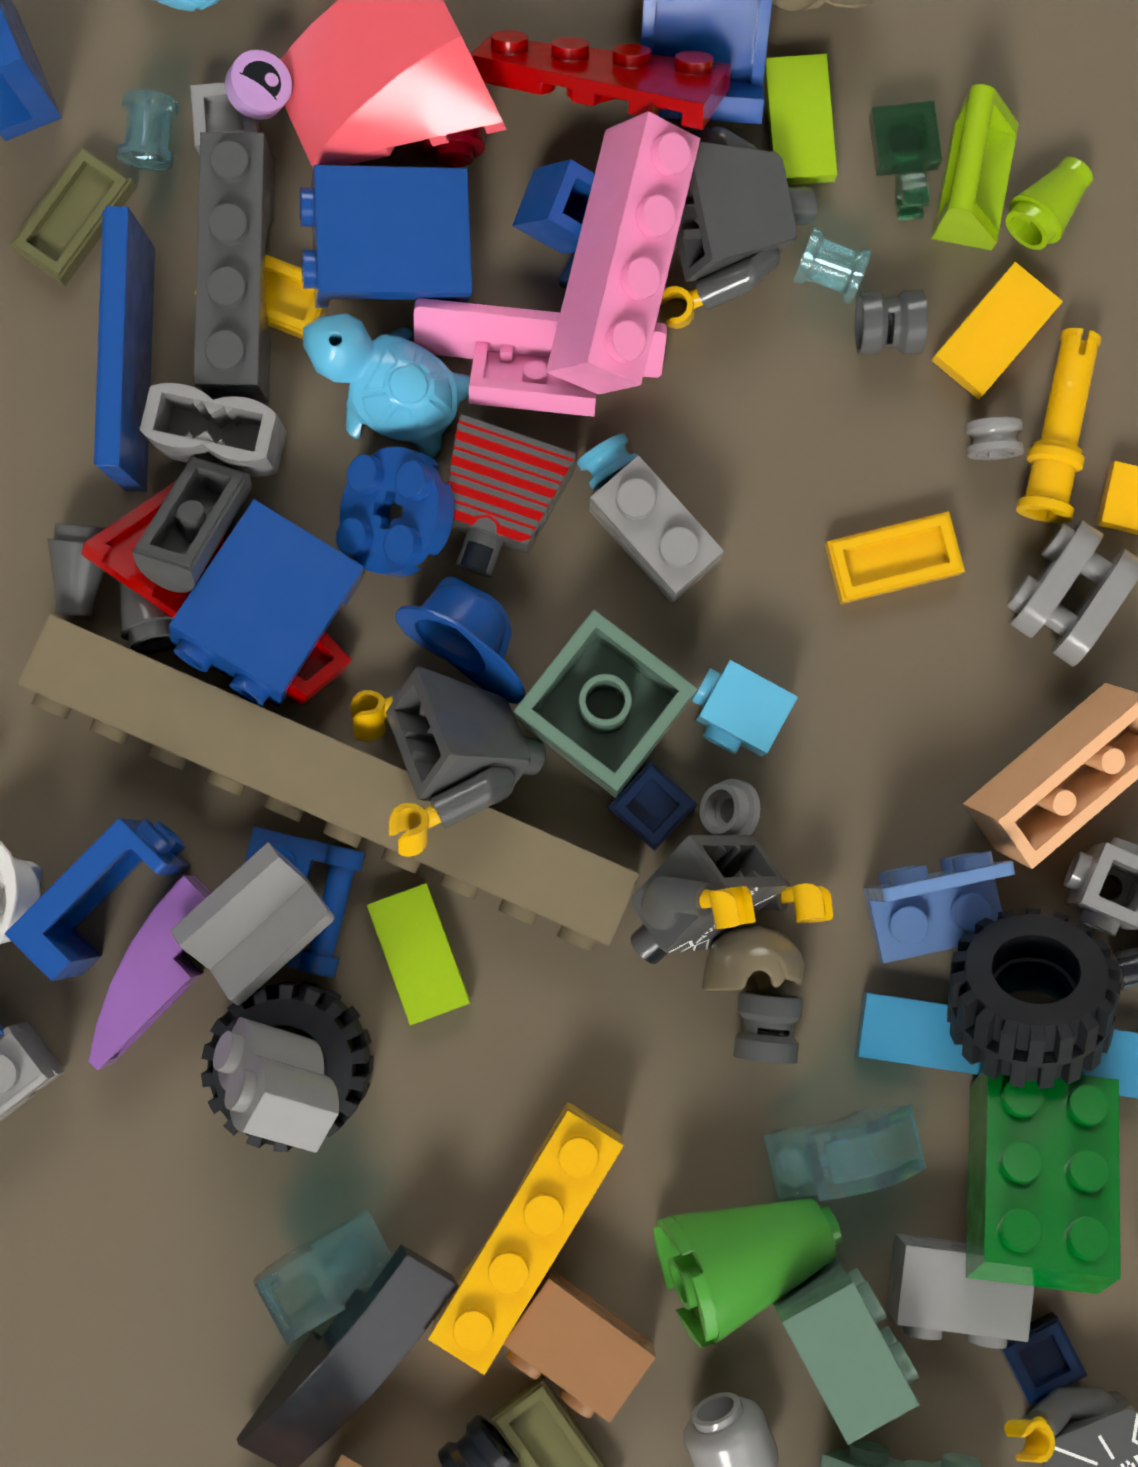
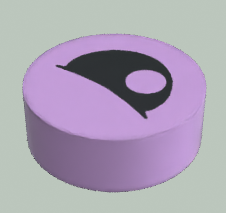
(258, 84)

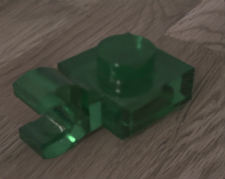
(906, 146)

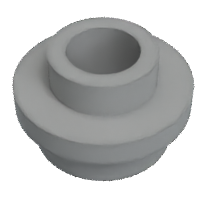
(730, 808)

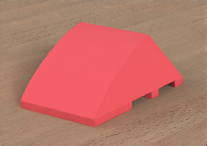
(383, 79)

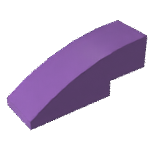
(149, 975)

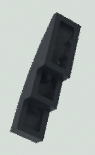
(349, 1362)

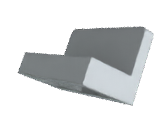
(253, 923)

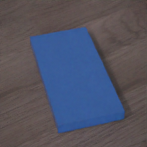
(124, 349)

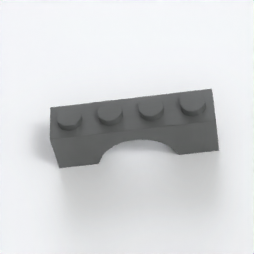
(232, 232)

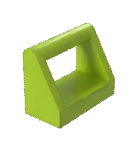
(976, 171)

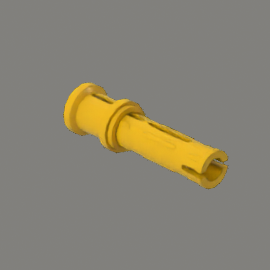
(1057, 452)

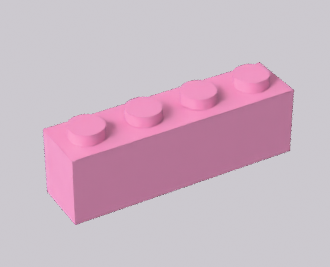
(623, 254)

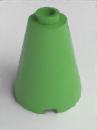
(741, 1260)

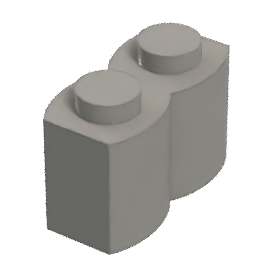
(227, 429)
(276, 1084)

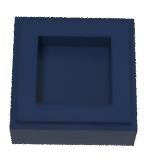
(652, 806)
(1044, 1360)

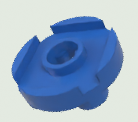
(365, 508)

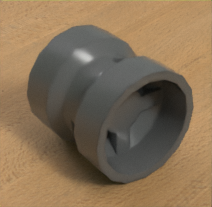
(891, 322)
(768, 1012)

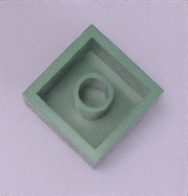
(604, 703)
(851, 1361)

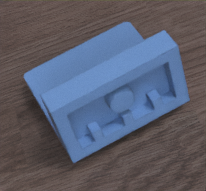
(930, 912)

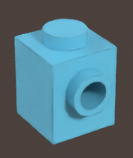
(741, 709)

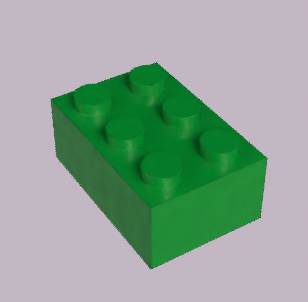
(1044, 1184)

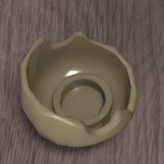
(754, 953)

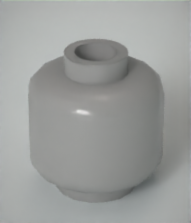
(729, 1433)

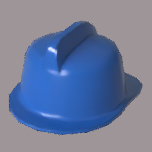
(467, 632)

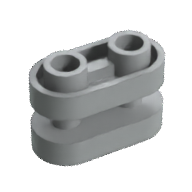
(1038, 600)

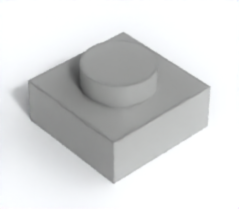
(216, 114)

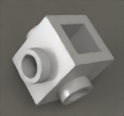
(1086, 879)

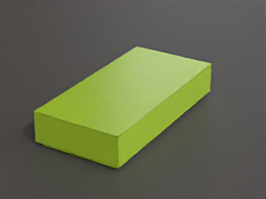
(801, 117)
(418, 954)

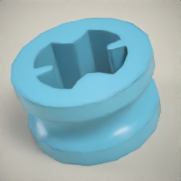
(606, 460)

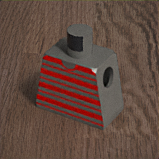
(502, 490)

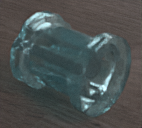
(147, 130)
(832, 266)

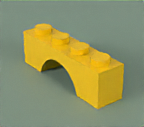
(526, 1238)

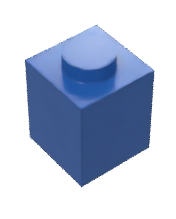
(555, 205)

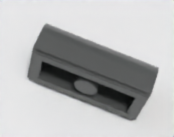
(191, 524)

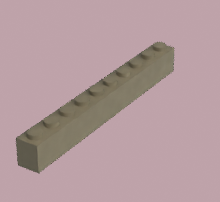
(322, 777)

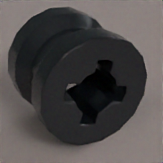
(478, 1448)

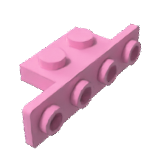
(511, 354)

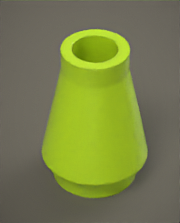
(1045, 208)

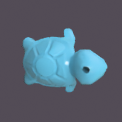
(392, 381)

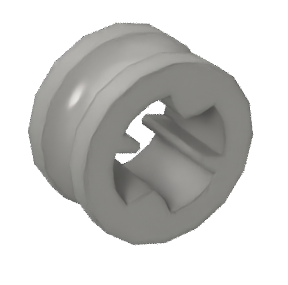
(994, 438)

